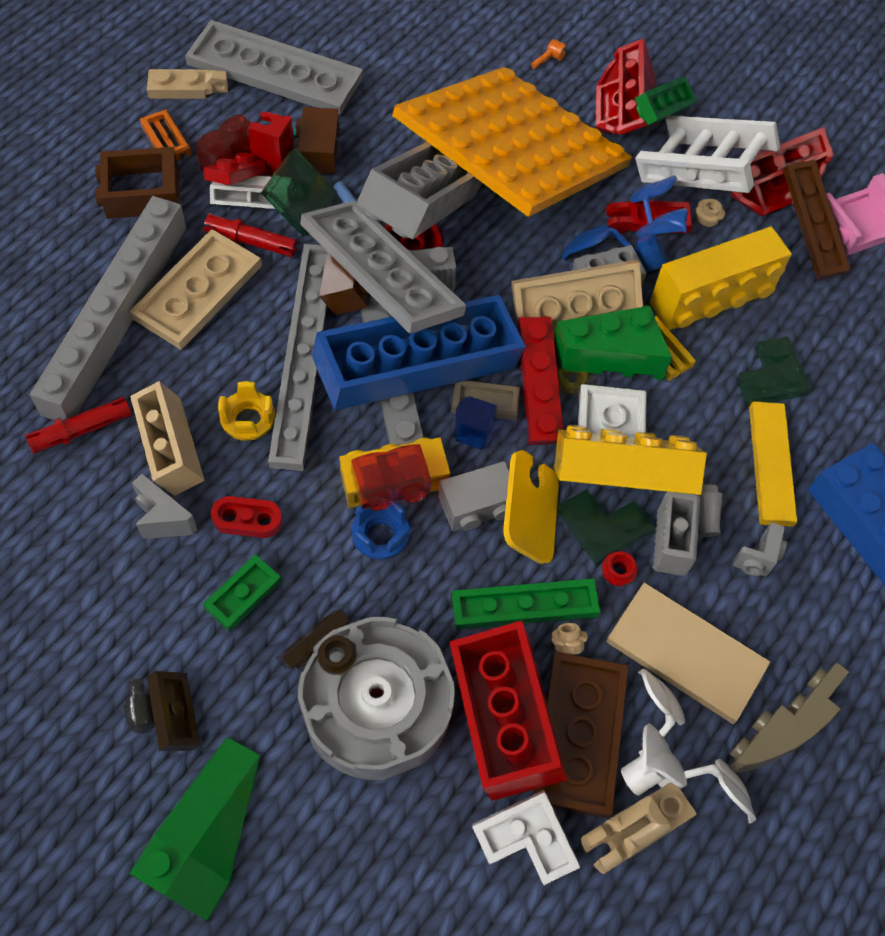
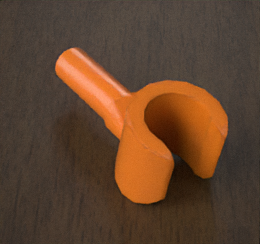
(554, 50)

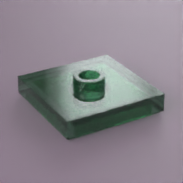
(297, 189)

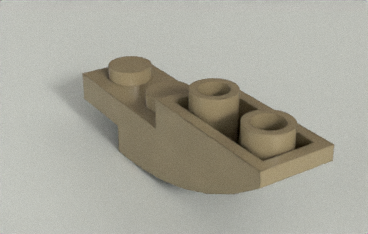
(790, 727)

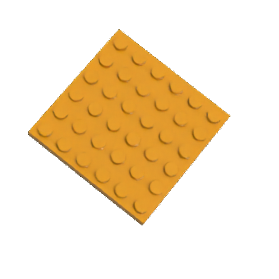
(513, 139)

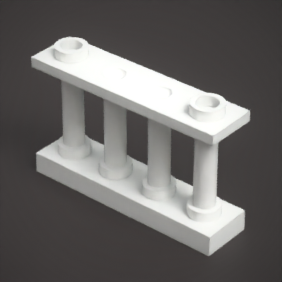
(714, 170)

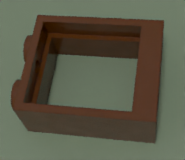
(136, 161)

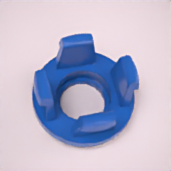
(393, 518)

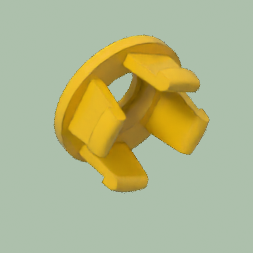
(246, 398)

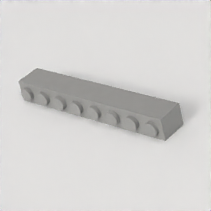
(106, 313)

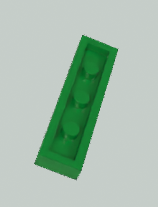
(664, 100)
(525, 603)

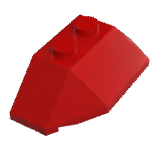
(621, 82)
(770, 185)

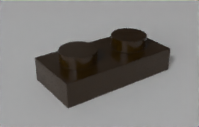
(302, 649)
(173, 711)

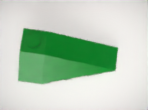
(198, 841)

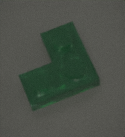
(781, 374)
(603, 533)

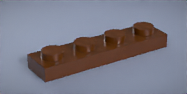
(816, 219)

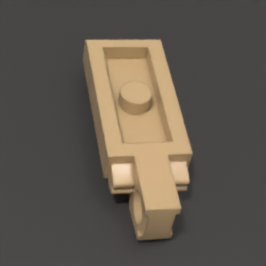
(185, 83)

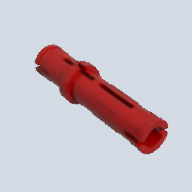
(250, 235)
(65, 430)

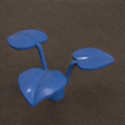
(648, 246)

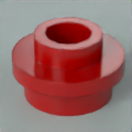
(624, 561)

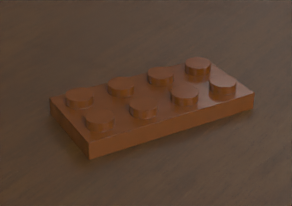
(587, 717)

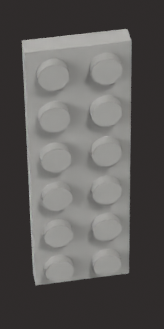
(275, 66)
(383, 266)

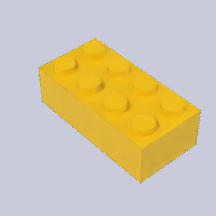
(719, 278)
(629, 461)

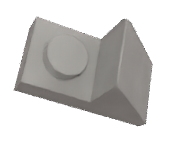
(163, 514)

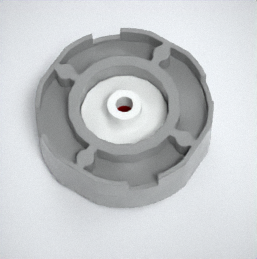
(387, 733)

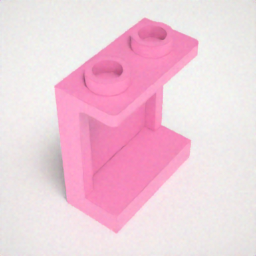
(861, 216)

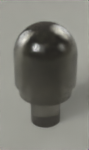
(138, 708)

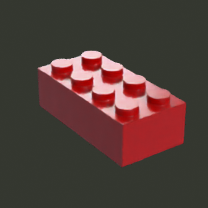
(507, 711)

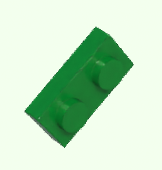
(242, 593)

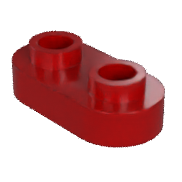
(248, 515)

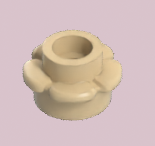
(709, 212)
(569, 639)

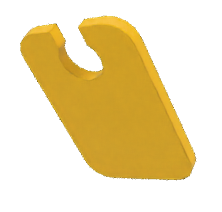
(531, 510)

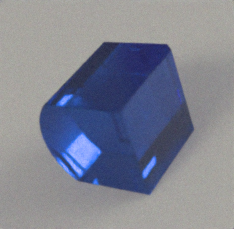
(474, 421)

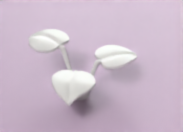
(661, 767)

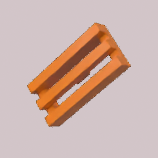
(154, 118)

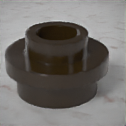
(332, 645)

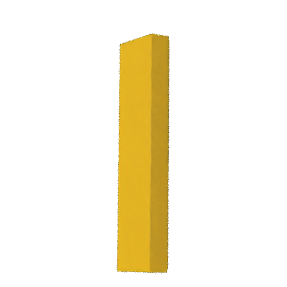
(772, 464)

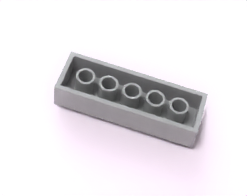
(416, 190)

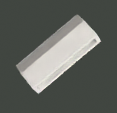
(243, 193)

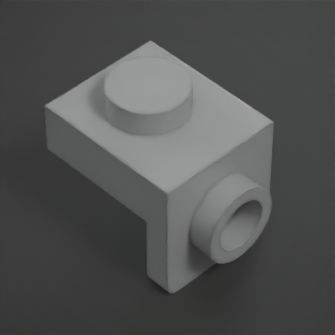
(769, 551)

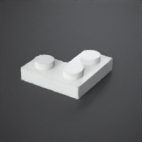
(529, 825)

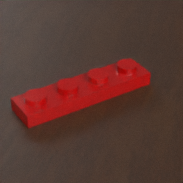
(540, 380)

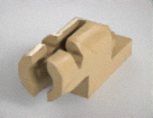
(639, 826)

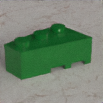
(613, 342)

